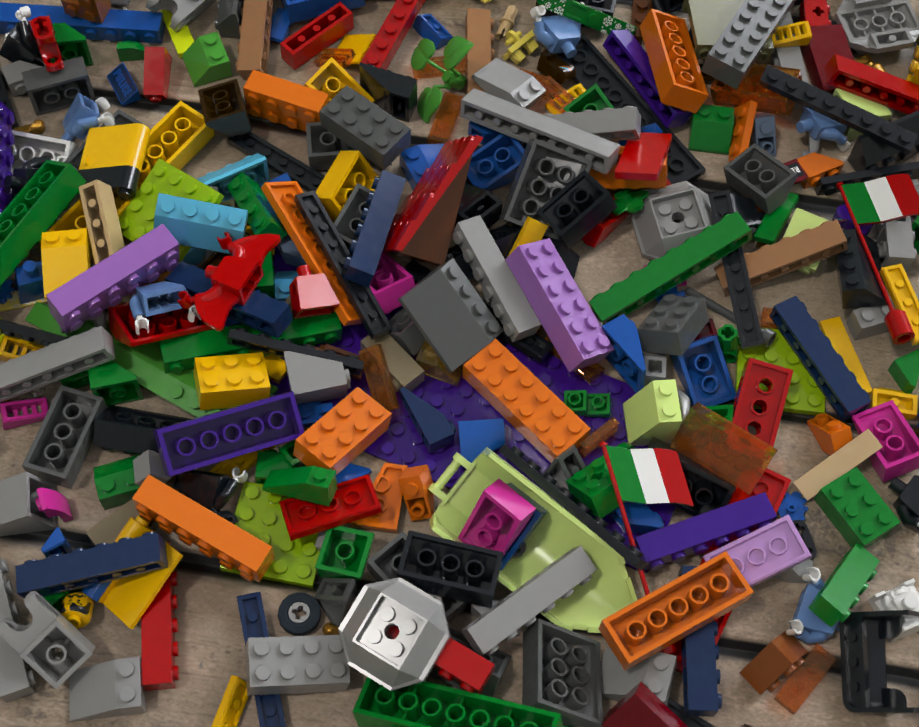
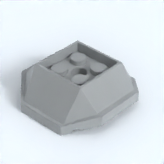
(878, 25)
(655, 221)
(420, 638)

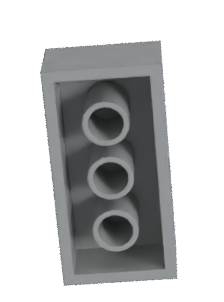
(296, 665)

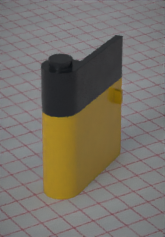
(115, 157)

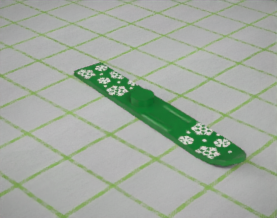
(586, 15)

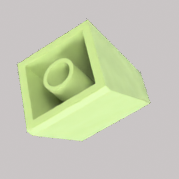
(868, 105)
(800, 221)
(653, 413)

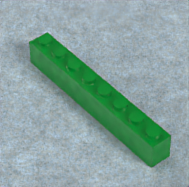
(672, 268)
(180, 352)

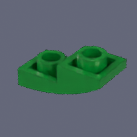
(588, 404)

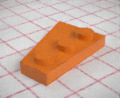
(742, 128)
(390, 499)

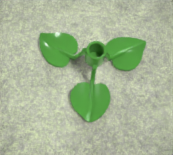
(454, 52)

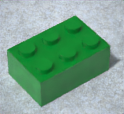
(856, 509)

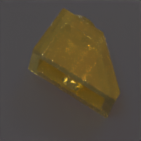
(435, 368)

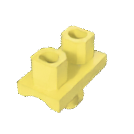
(526, 42)

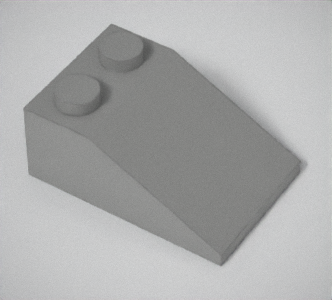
(509, 83)
(655, 672)
(107, 690)

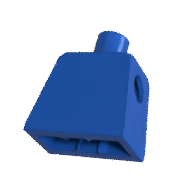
(29, 281)

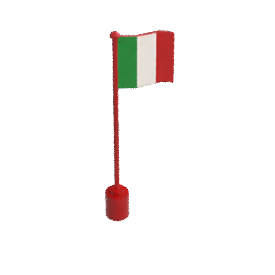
(876, 203)
(646, 478)

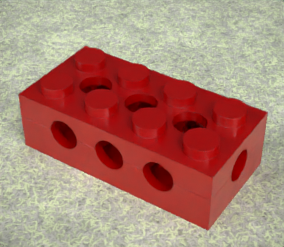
(772, 402)

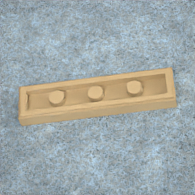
(838, 464)

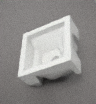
(900, 598)

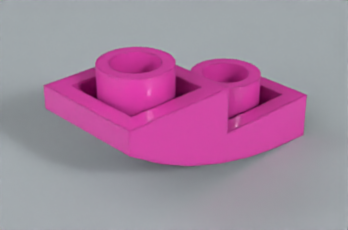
(53, 504)

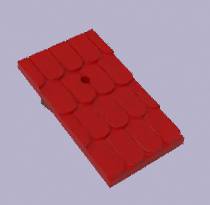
(429, 213)

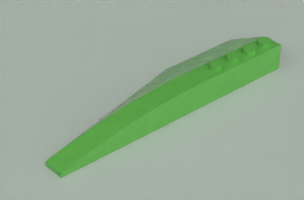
(141, 361)

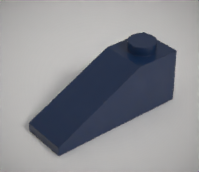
(429, 422)

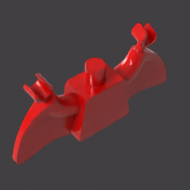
(232, 279)

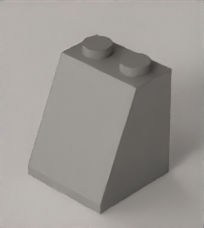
(316, 378)
(18, 505)

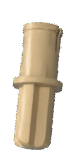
(506, 22)

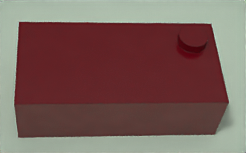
(823, 45)
(641, 709)

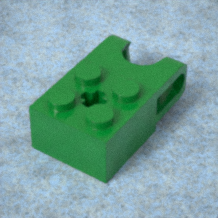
(595, 486)

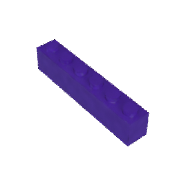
(636, 66)
(705, 531)

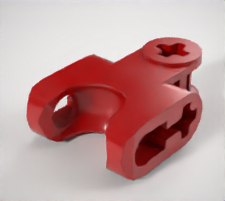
(46, 41)

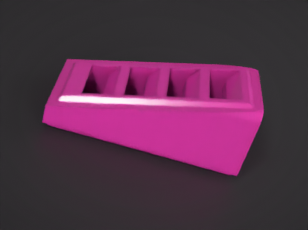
(15, 406)

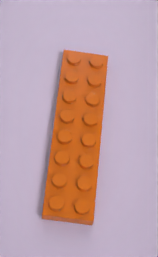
(281, 198)

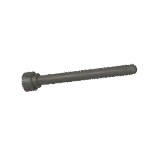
(767, 334)

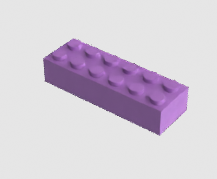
(113, 278)
(559, 304)

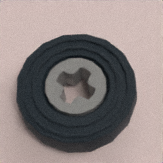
(306, 623)

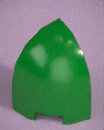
(130, 51)

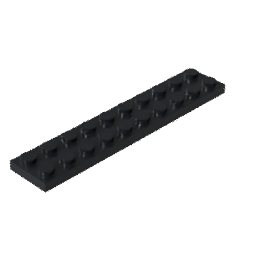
(595, 69)

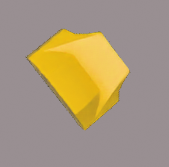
(905, 402)

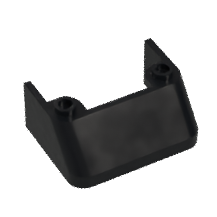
(865, 662)

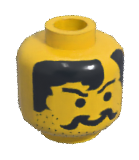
(77, 609)

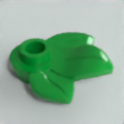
(629, 201)

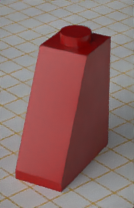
(156, 73)

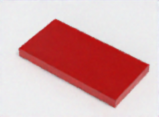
(643, 157)
(351, 502)

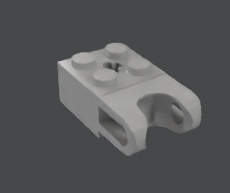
(182, 10)
(896, 243)
(39, 638)

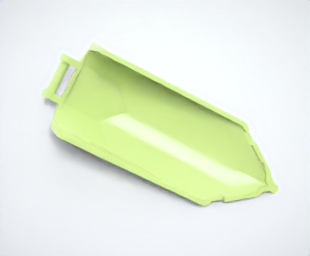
(553, 537)

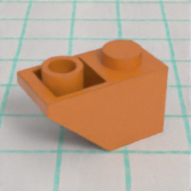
(818, 166)
(830, 432)
(417, 496)

